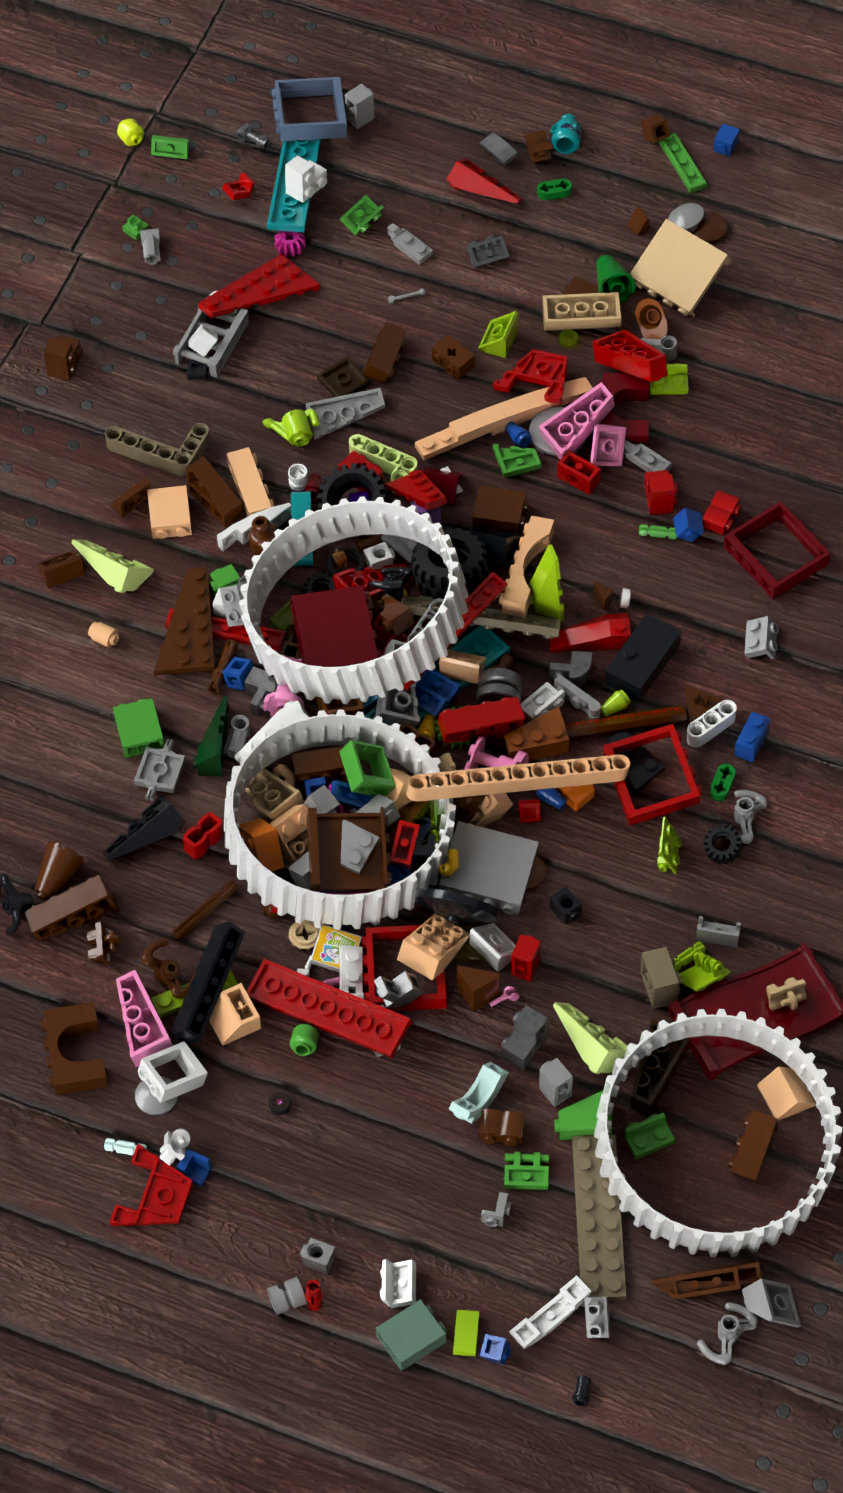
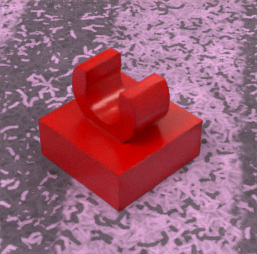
(529, 811)

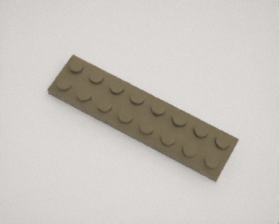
(492, 618)
(597, 1223)

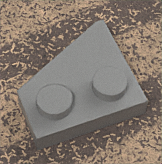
(356, 846)

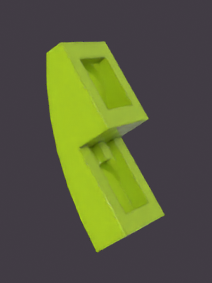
(466, 1333)

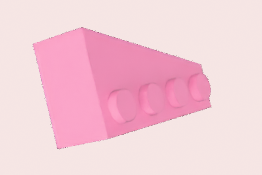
(576, 421)

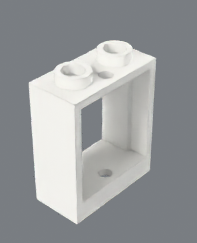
(187, 1061)

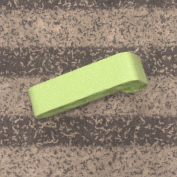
(387, 458)

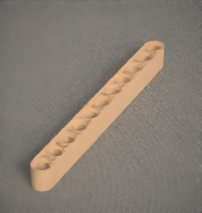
(509, 782)

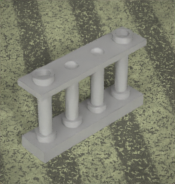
(223, 349)

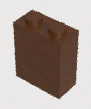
(500, 509)

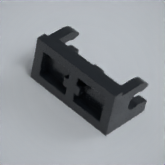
(422, 852)

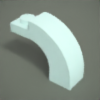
(480, 1094)

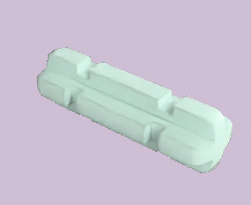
(121, 1146)

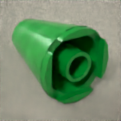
(614, 278)

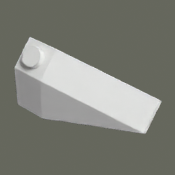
(290, 712)

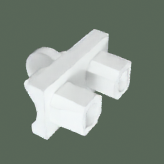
(174, 1146)

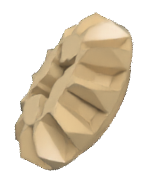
(296, 935)

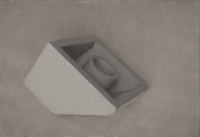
(772, 1302)

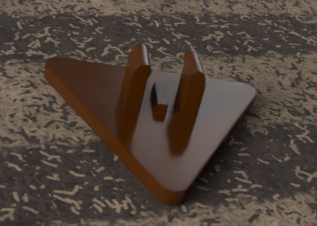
(699, 702)

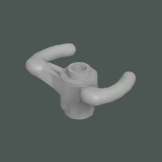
(746, 810)
(728, 1332)

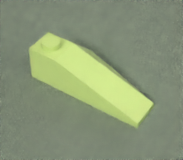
(115, 570)
(591, 1042)

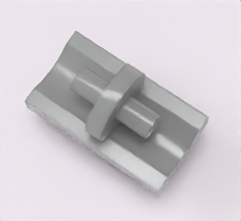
(597, 1317)

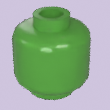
(304, 1039)

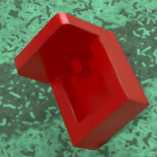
(239, 189)

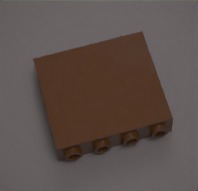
(325, 853)

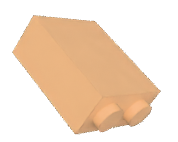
(169, 512)

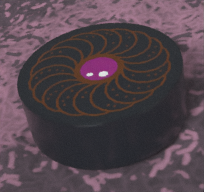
(279, 1103)

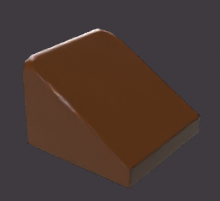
(639, 221)
(603, 595)

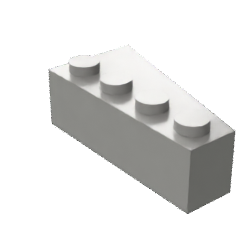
(398, 705)

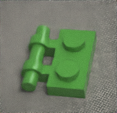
(524, 1176)

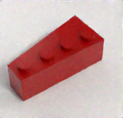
(481, 720)

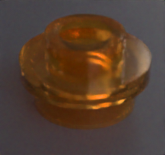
(340, 558)

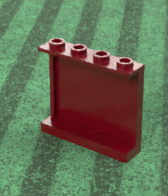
(334, 627)

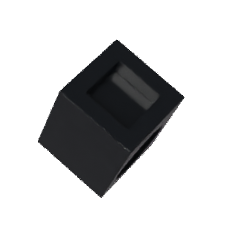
(565, 898)

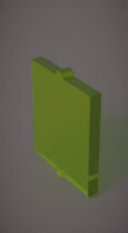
(434, 819)

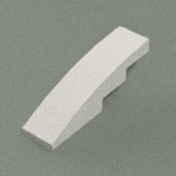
(241, 529)

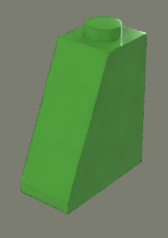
(579, 1118)

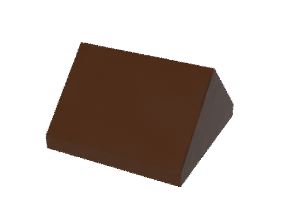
(61, 568)
(477, 986)

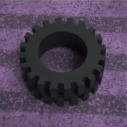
(348, 479)

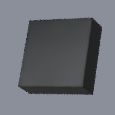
(196, 370)

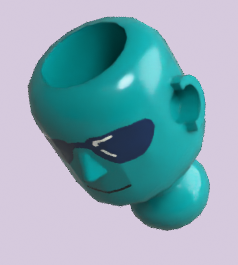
(566, 134)

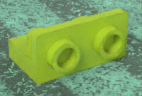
(674, 383)

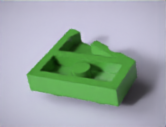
(516, 460)

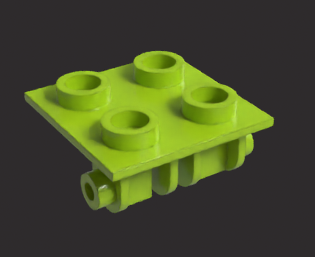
(668, 848)
(704, 972)

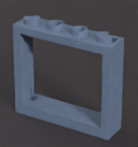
(306, 88)

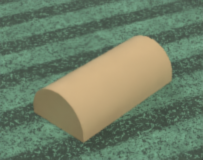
(581, 311)

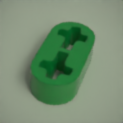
(554, 189)
(719, 781)

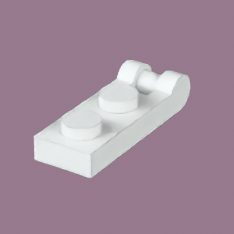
(351, 970)

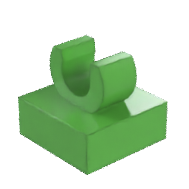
(134, 226)

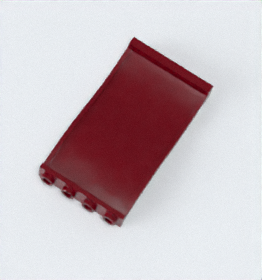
(749, 994)

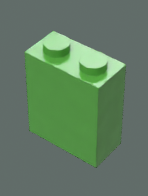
(138, 727)

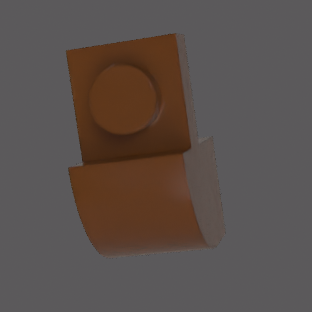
(538, 146)

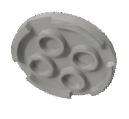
(537, 441)

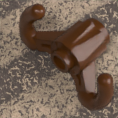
(166, 970)

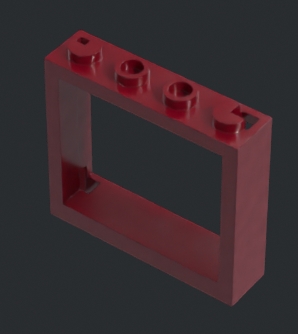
(756, 570)

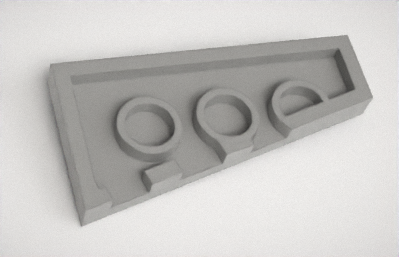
(344, 410)

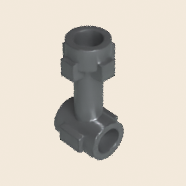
(247, 132)

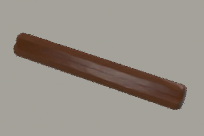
(204, 910)

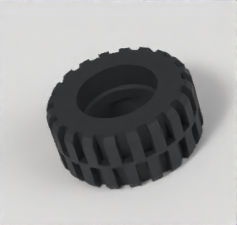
(434, 580)

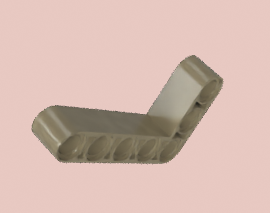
(157, 453)

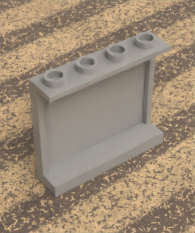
(491, 866)

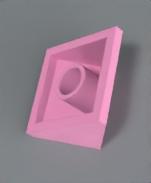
(608, 445)

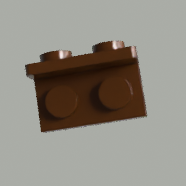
(131, 498)

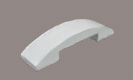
(552, 1314)

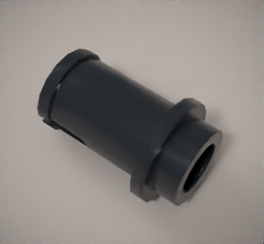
(582, 1390)

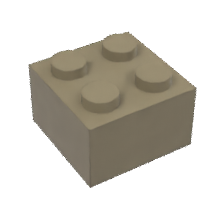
(660, 977)

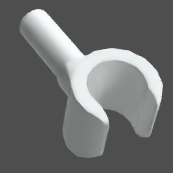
(306, 971)

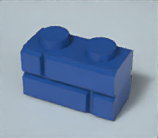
(752, 737)

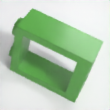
(382, 779)

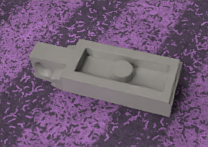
(409, 244)
(645, 457)

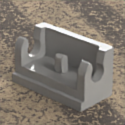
(718, 933)

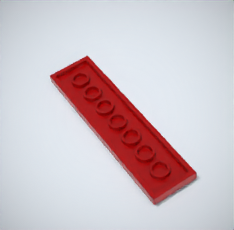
(328, 1008)

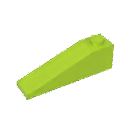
(546, 588)

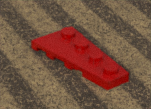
(418, 488)

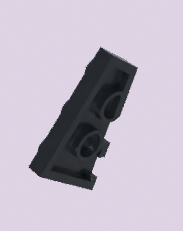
(643, 765)

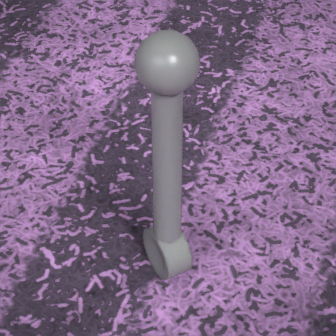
(391, 299)

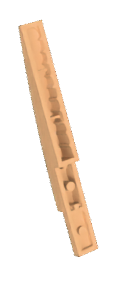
(496, 417)

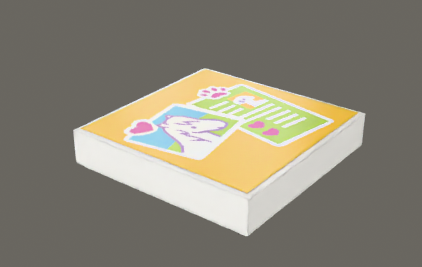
(328, 944)

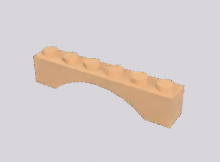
(536, 539)

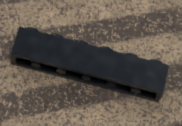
(207, 983)

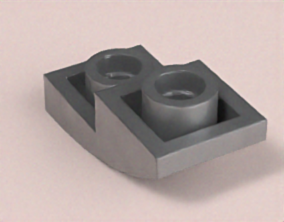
(499, 148)

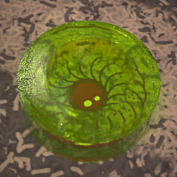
(568, 339)

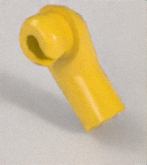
(452, 865)

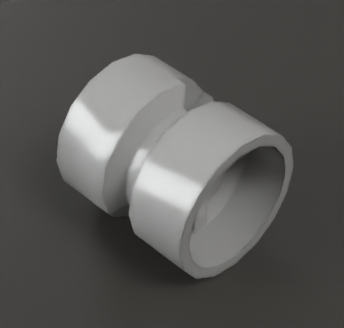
(287, 1295)

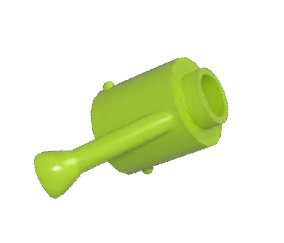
(295, 426)

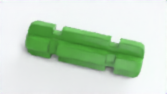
(657, 531)

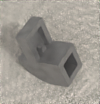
(577, 672)
(259, 685)
(400, 990)

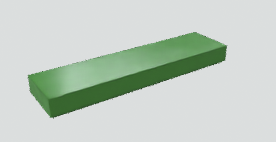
(683, 163)

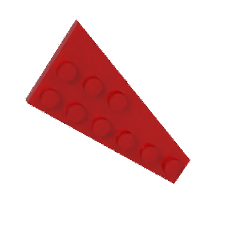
(261, 286)

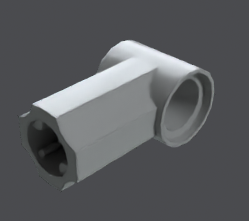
(150, 242)
(666, 345)
(237, 737)

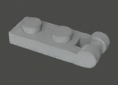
(578, 697)

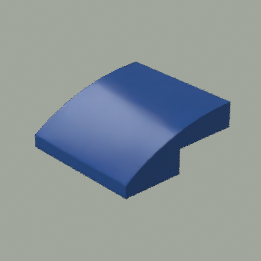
(435, 692)

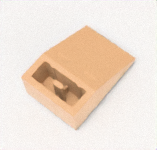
(292, 832)
(432, 946)

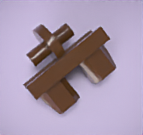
(105, 941)

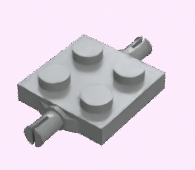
(159, 770)

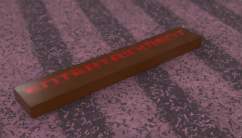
(625, 721)

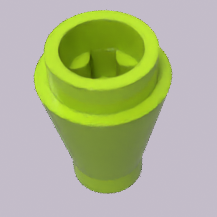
(615, 703)

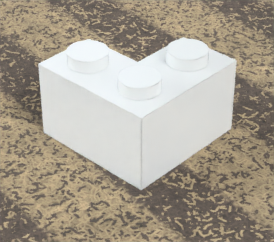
(304, 178)

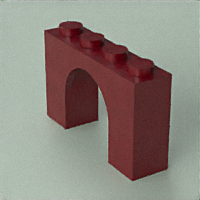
(627, 388)

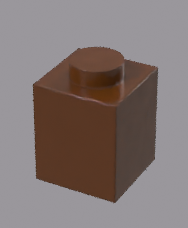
(655, 128)

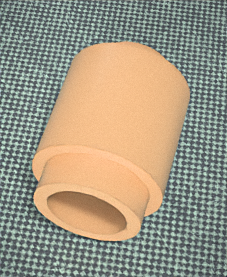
(103, 634)

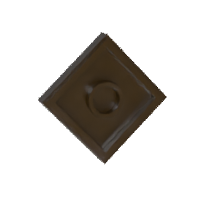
(343, 378)

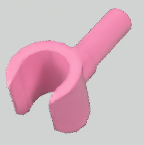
(507, 994)

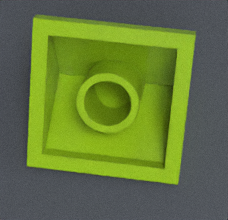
(500, 335)

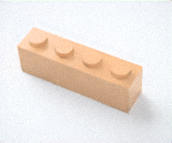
(249, 481)

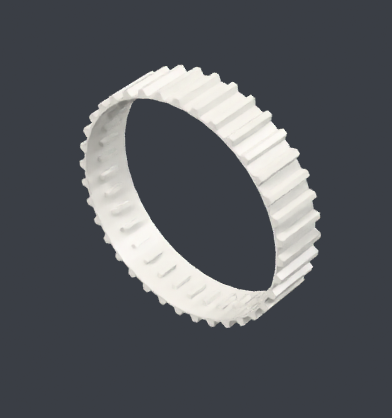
(328, 526)
(317, 906)
(755, 1033)

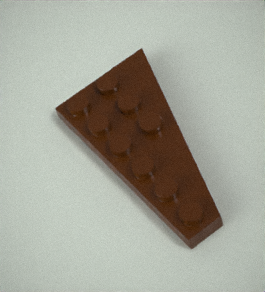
(189, 634)

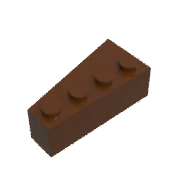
(72, 908)

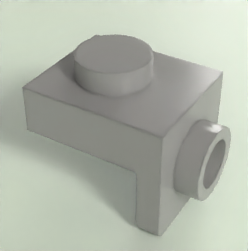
(497, 1218)

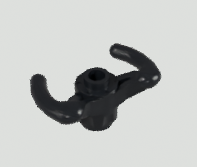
(394, 582)
(14, 903)

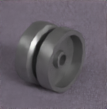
(498, 684)

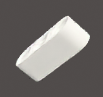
(708, 731)

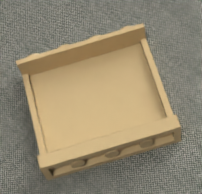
(678, 267)

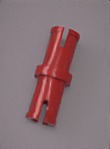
(313, 1295)

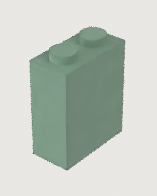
(411, 1334)

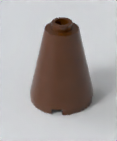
(56, 869)

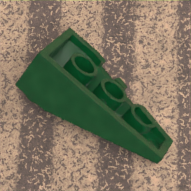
(211, 749)

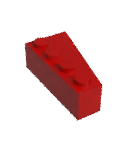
(630, 355)

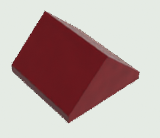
(445, 481)

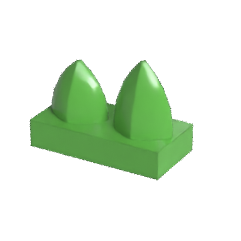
(170, 147)

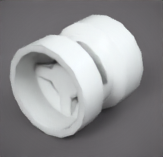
(297, 477)

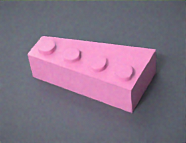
(143, 1026)

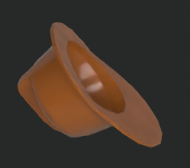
(651, 319)

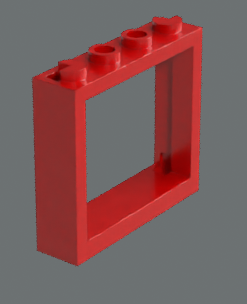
(668, 806)
(423, 1002)

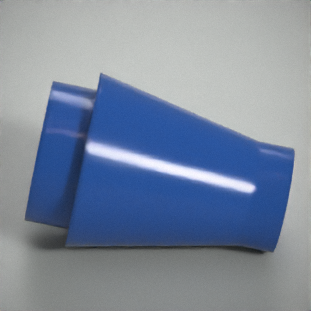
(519, 435)
(551, 797)

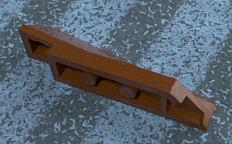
(709, 1280)

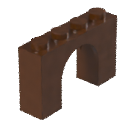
(70, 1075)

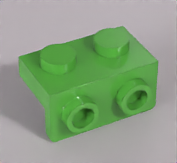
(360, 215)

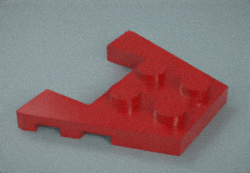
(538, 368)
(163, 1196)

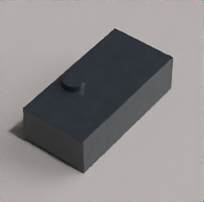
(643, 657)

